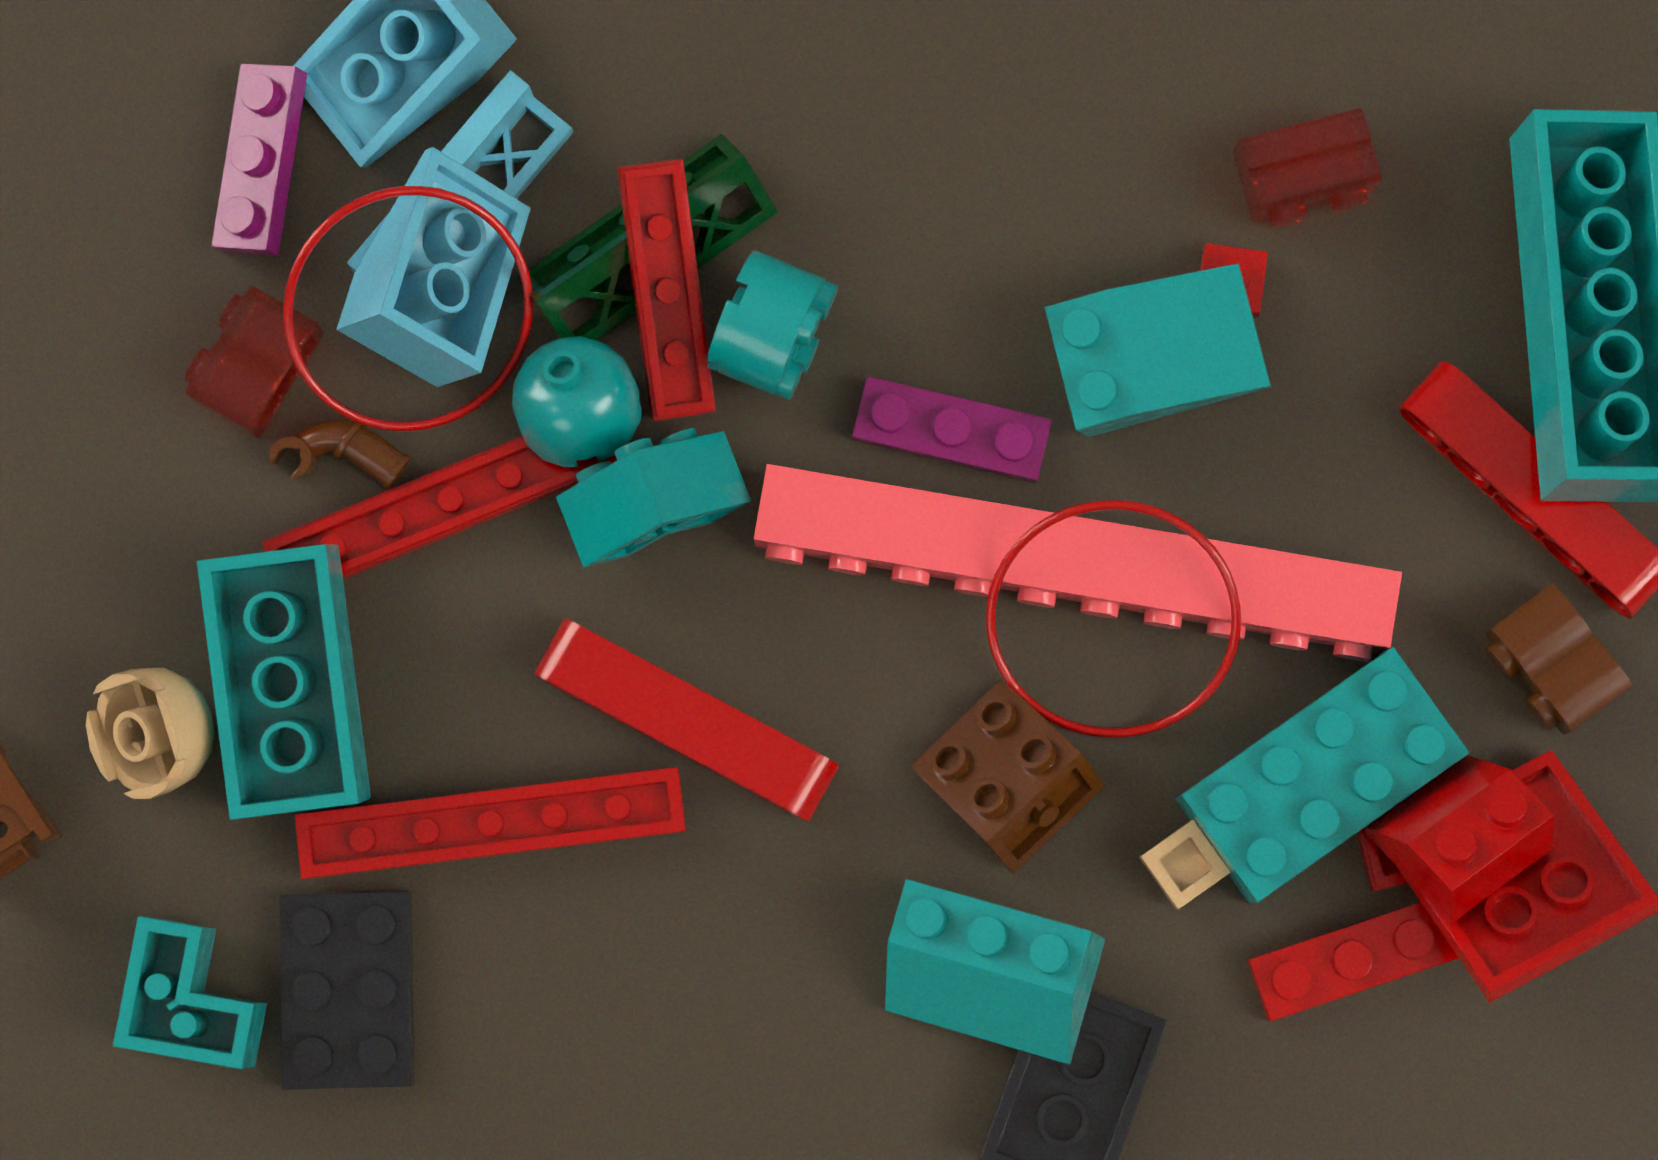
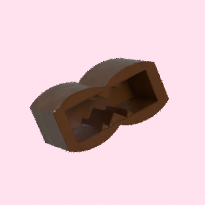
(1556, 660)

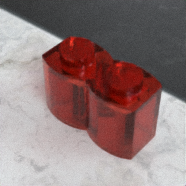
(250, 364)

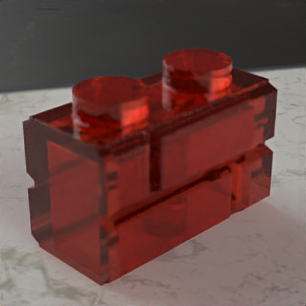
(1308, 167)

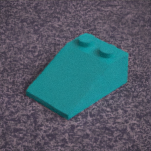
(1156, 348)

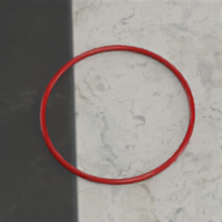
(339, 215)
(1114, 505)

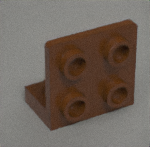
(1008, 775)

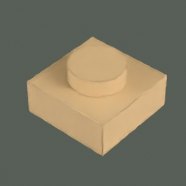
(1184, 864)

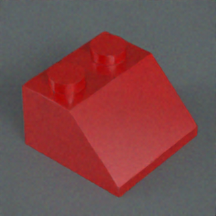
(1465, 834)

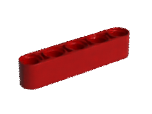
(1503, 464)
(686, 719)

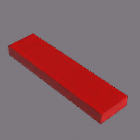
(666, 289)

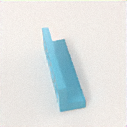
(487, 129)

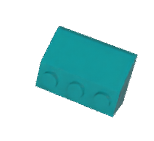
(990, 971)

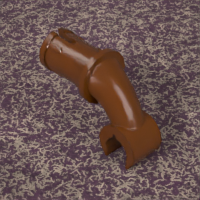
(346, 440)

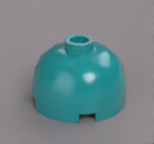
(575, 401)

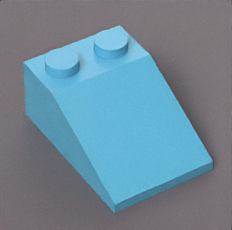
(396, 66)
(435, 275)

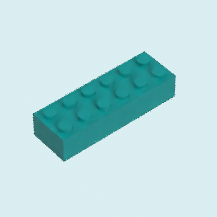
(1590, 298)

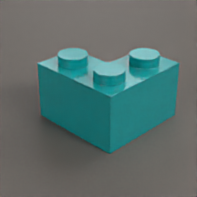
(651, 494)
(167, 1005)

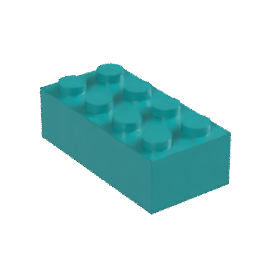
(284, 681)
(1322, 775)

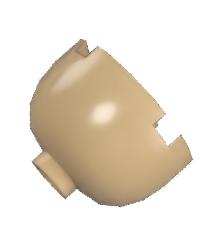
(150, 731)

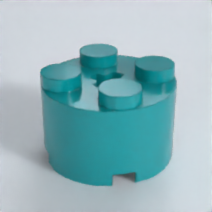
(771, 325)

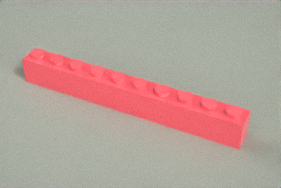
(1075, 560)

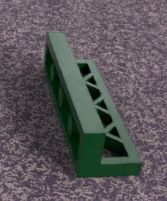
(603, 249)

